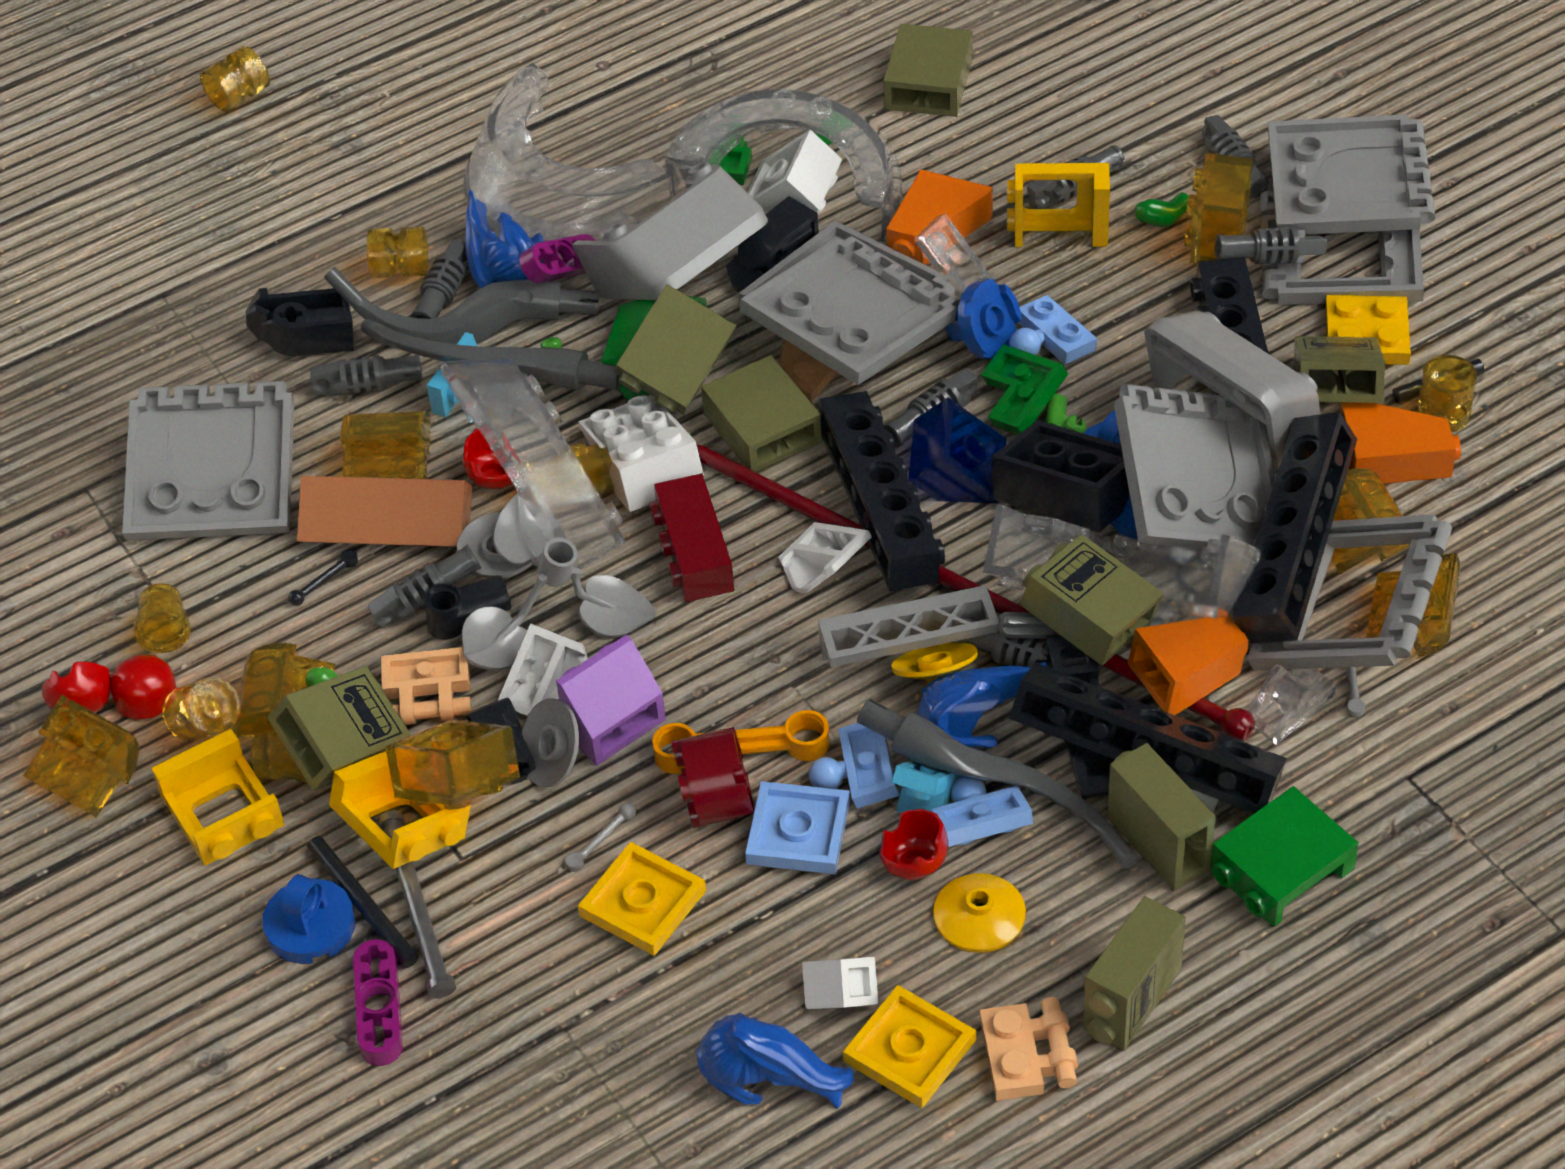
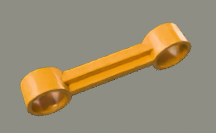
(754, 739)

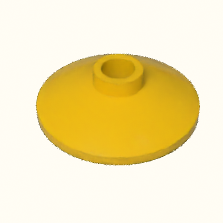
(934, 661)
(979, 927)

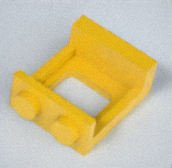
(1089, 213)
(206, 774)
(367, 790)

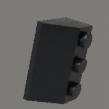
(1062, 476)

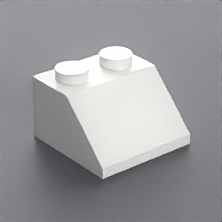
(798, 170)

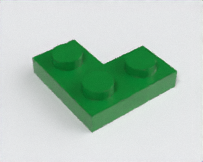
(1028, 385)

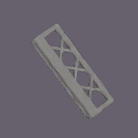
(907, 626)

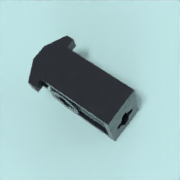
(787, 229)
(301, 321)

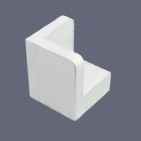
(840, 983)

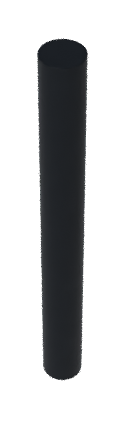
(362, 901)

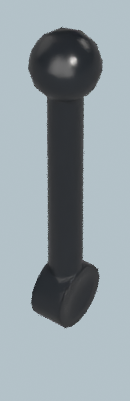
(348, 559)

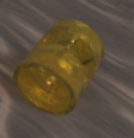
(231, 80)
(397, 252)
(1448, 389)
(201, 709)

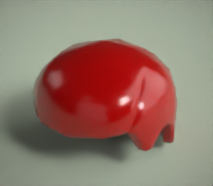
(482, 464)
(85, 684)
(141, 686)
(915, 846)

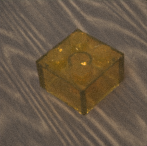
(1219, 205)
(453, 763)

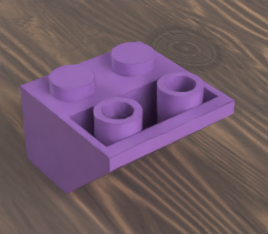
(612, 699)

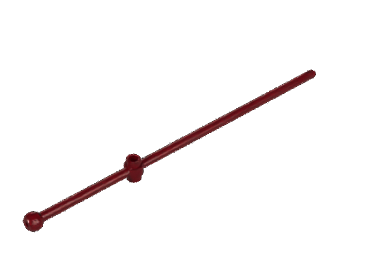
(1234, 722)

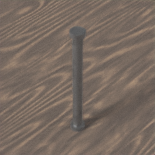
(439, 983)

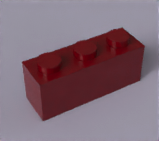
(692, 538)

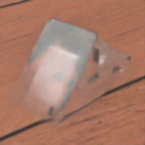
(951, 254)
(1289, 700)

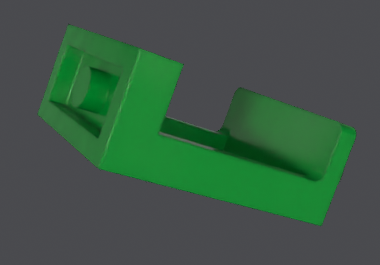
(1281, 854)

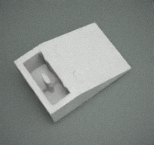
(644, 448)

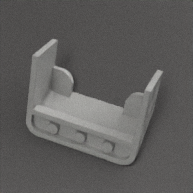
(674, 240)
(1234, 369)

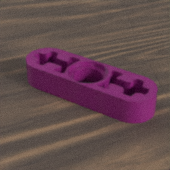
(553, 265)
(390, 1015)

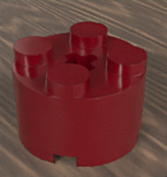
(713, 777)

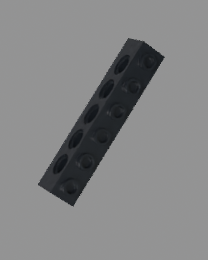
(1227, 292)
(880, 491)
(1295, 528)
(1118, 724)

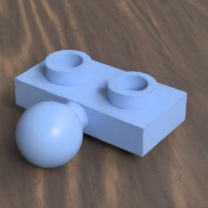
(1054, 328)
(865, 764)
(982, 814)

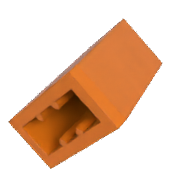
(932, 195)
(1400, 442)
(1187, 659)

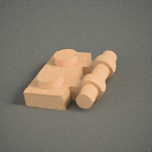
(423, 675)
(1012, 1050)

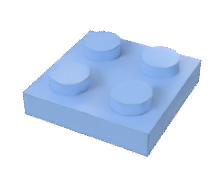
(798, 827)

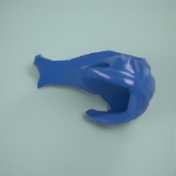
(493, 257)
(962, 698)
(751, 1051)

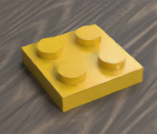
(1372, 317)
(642, 898)
(909, 1046)

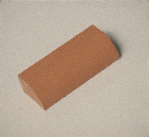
(383, 510)

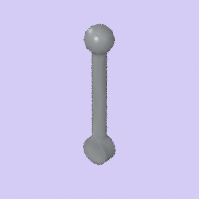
(1355, 706)
(575, 860)

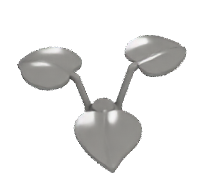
(608, 605)

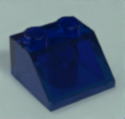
(953, 454)

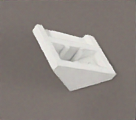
(820, 554)
(538, 665)

